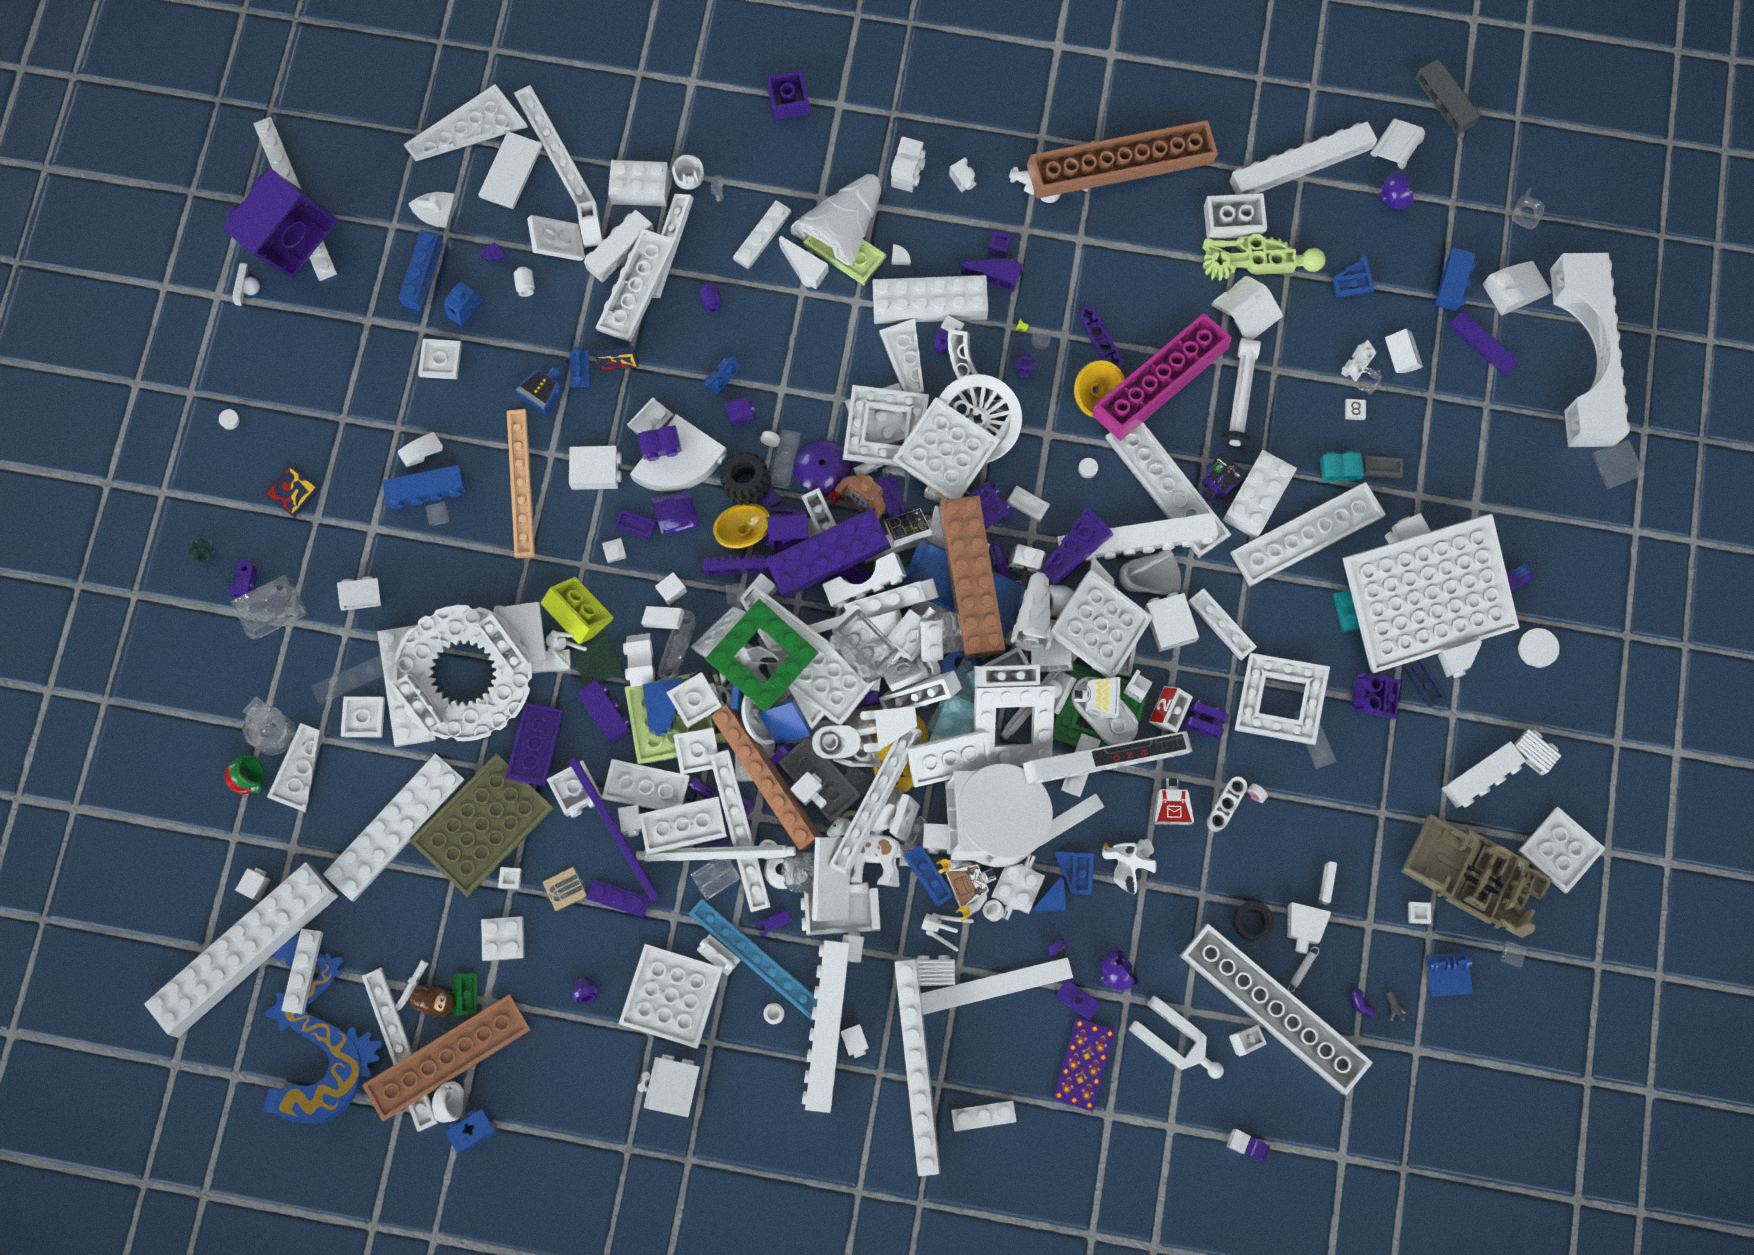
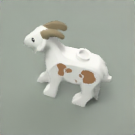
(875, 850)

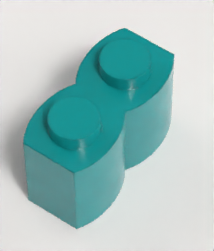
(1341, 466)

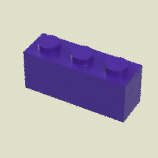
(604, 711)

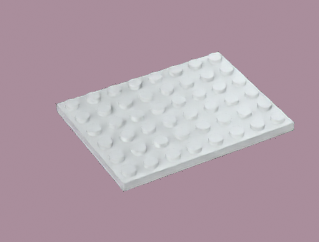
(1431, 593)

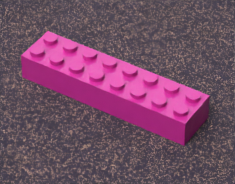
(1162, 376)

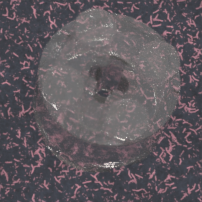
(799, 872)

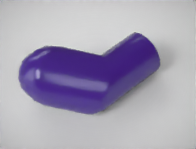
(1359, 1005)

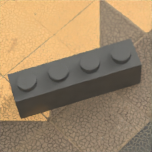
(1447, 96)

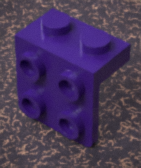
(992, 506)

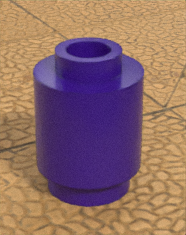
(710, 297)

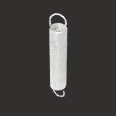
(1303, 968)

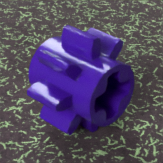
(1025, 365)

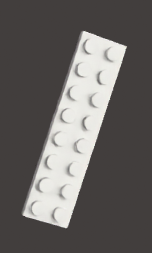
(1164, 480)
(1307, 534)
(394, 827)

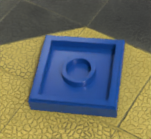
(785, 722)

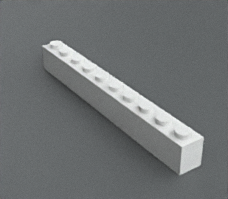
(917, 1067)

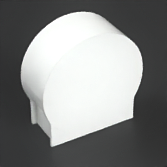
(996, 815)

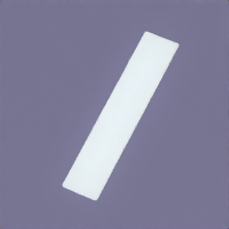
(1074, 816)

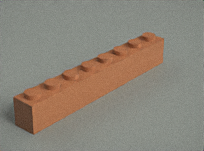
(767, 778)

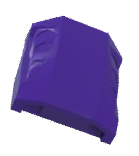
(675, 512)
(1376, 695)

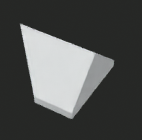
(861, 758)

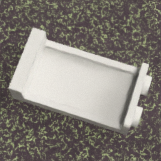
(862, 915)

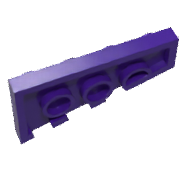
(1082, 540)

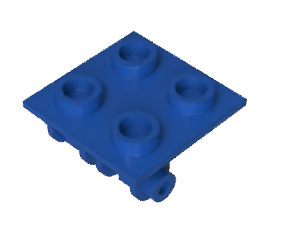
(1449, 974)

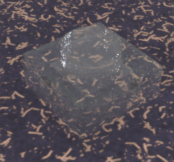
(717, 188)
(437, 513)

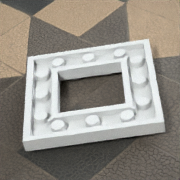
(877, 398)
(1035, 696)
(1302, 730)

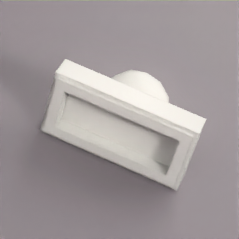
(244, 284)
(1063, 686)

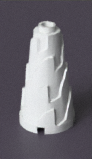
(1033, 620)

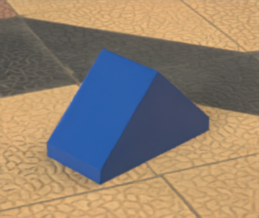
(1053, 900)

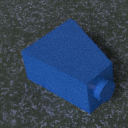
(659, 707)

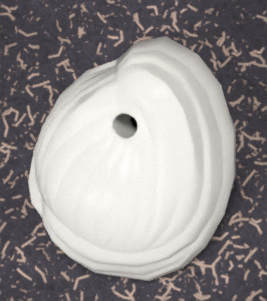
(448, 1102)

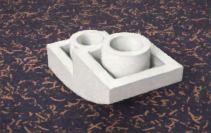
(417, 450)

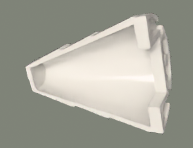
(842, 218)

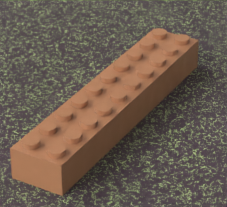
(1121, 159)

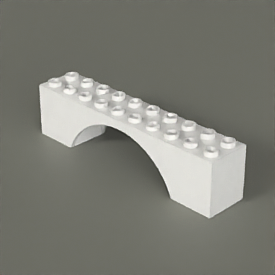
(1585, 289)

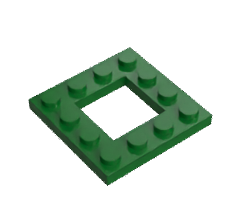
(760, 693)
(1064, 727)

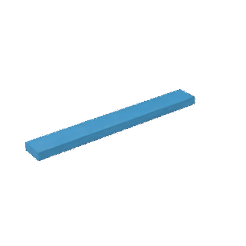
(754, 957)

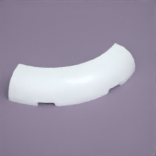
(963, 365)

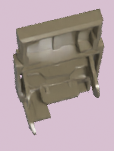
(1441, 860)

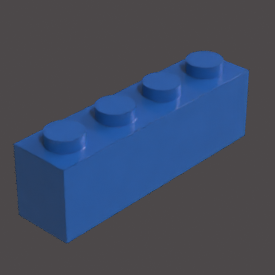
(421, 270)
(424, 486)

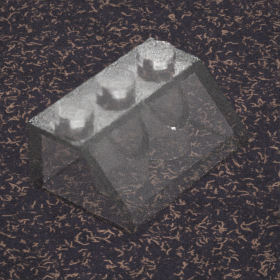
(863, 646)

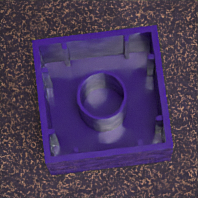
(279, 223)

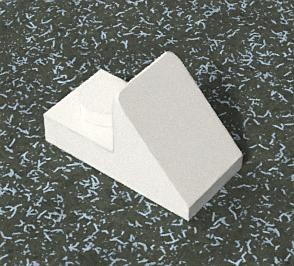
(1247, 1040)

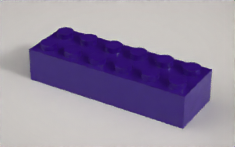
(828, 553)

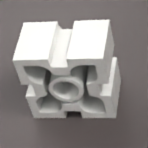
(908, 164)

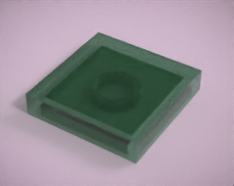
(597, 661)

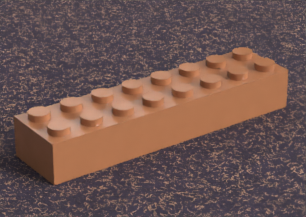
(971, 576)

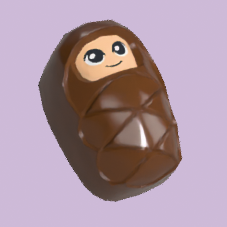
(432, 1000)

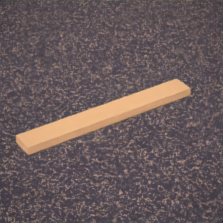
(520, 483)

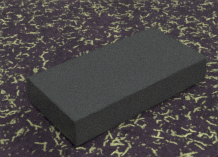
(1383, 466)

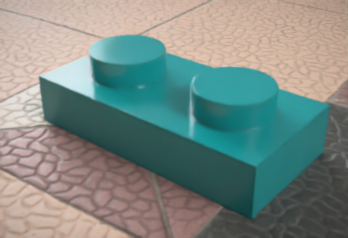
(1346, 611)

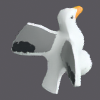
(752, 659)
(1130, 857)

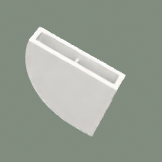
(689, 468)

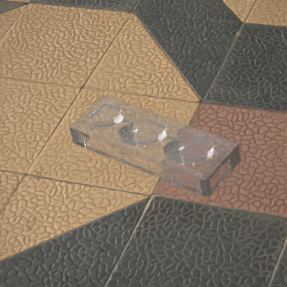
(785, 459)
(1321, 752)

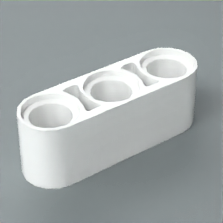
(1230, 795)

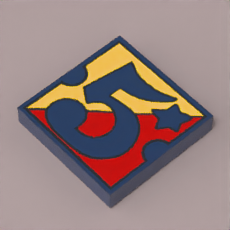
(616, 358)
(292, 491)

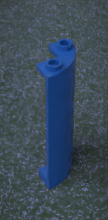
(931, 562)

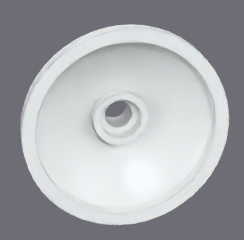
(754, 723)

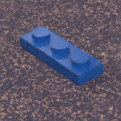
(928, 875)

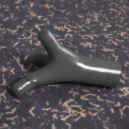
(1395, 1007)

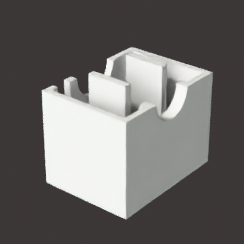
(1407, 528)

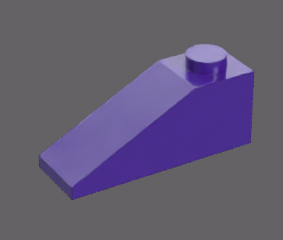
(998, 272)

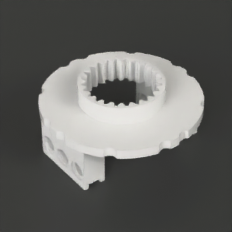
(428, 707)

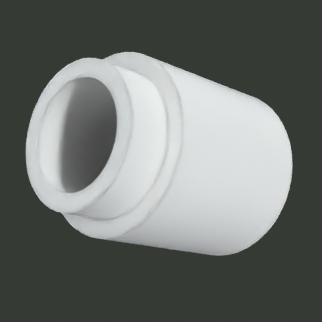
(524, 281)

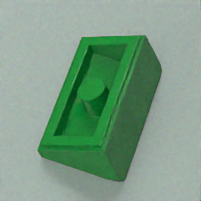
(465, 994)

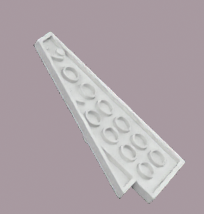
(828, 682)

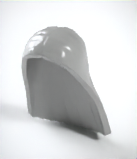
(1152, 574)

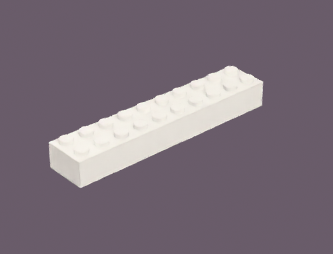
(240, 950)
(1276, 1009)

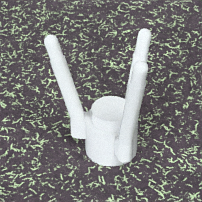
(557, 641)
(932, 924)

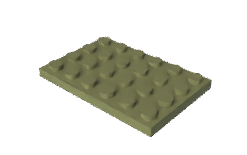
(481, 826)

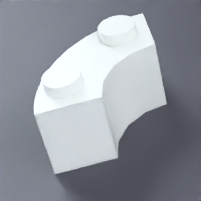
(640, 663)

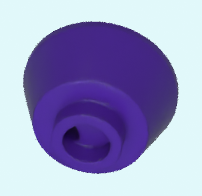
(585, 991)

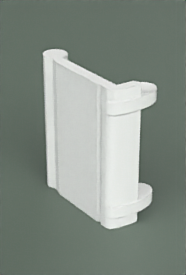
(1399, 142)

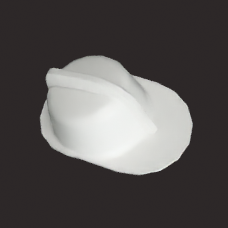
(836, 741)

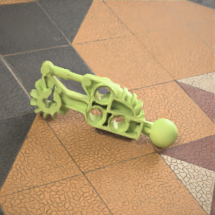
(1265, 253)

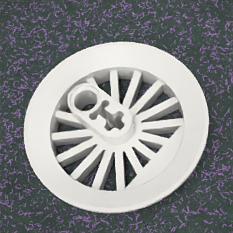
(1010, 427)

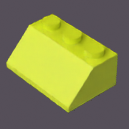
(576, 609)

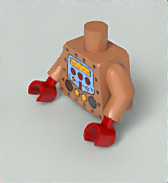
(860, 493)

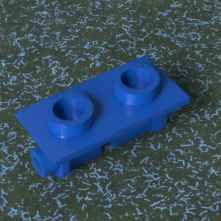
(579, 368)
(727, 369)

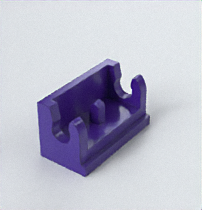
(892, 496)

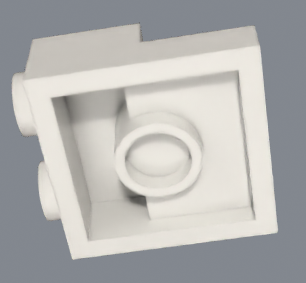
(571, 792)

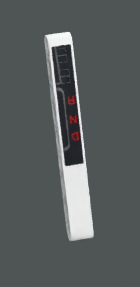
(1107, 757)

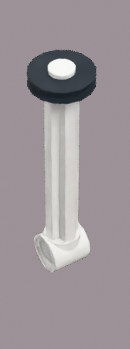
(1236, 436)

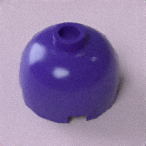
(1395, 191)
(1117, 971)

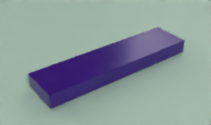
(1483, 343)

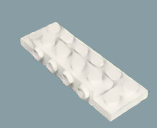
(636, 285)
(403, 727)

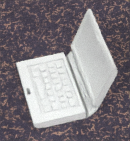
(1250, 306)

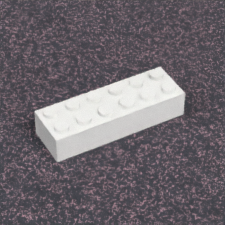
(930, 299)

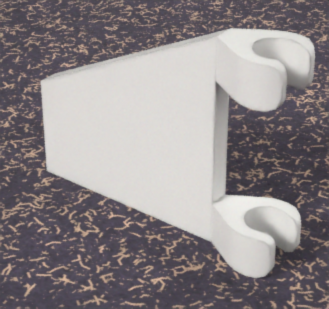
(890, 725)

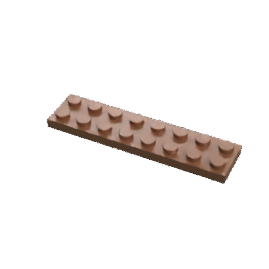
(446, 1058)

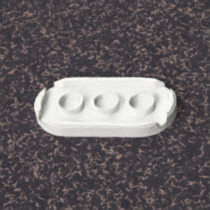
(1110, 730)

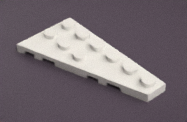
(474, 122)

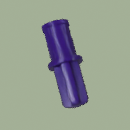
(1000, 561)

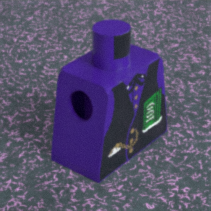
(1222, 478)

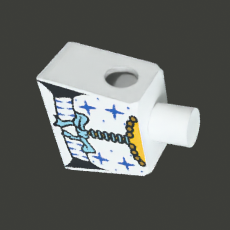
(1026, 560)

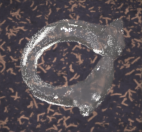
(1370, 388)

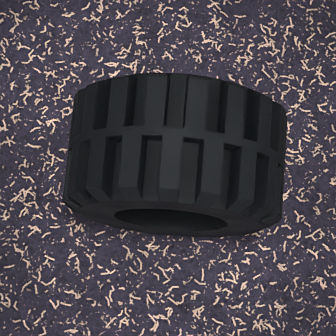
(742, 465)

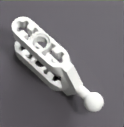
(1197, 1052)

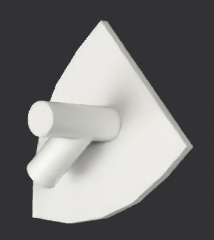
(433, 208)

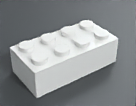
(1259, 494)

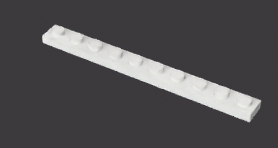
(281, 164)

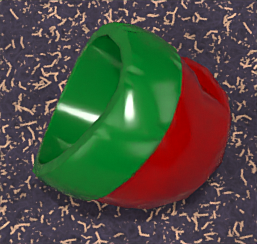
(244, 775)

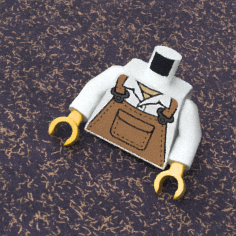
(967, 884)

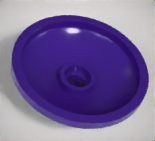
(826, 477)

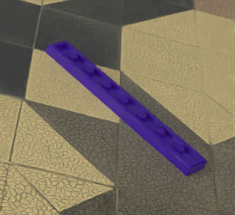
(614, 829)

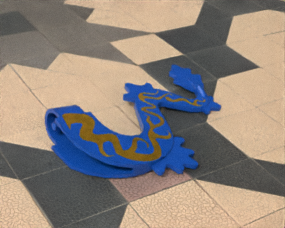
(346, 1053)

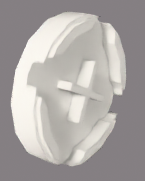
(1538, 647)

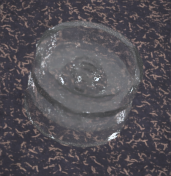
(272, 734)

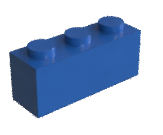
(1455, 279)

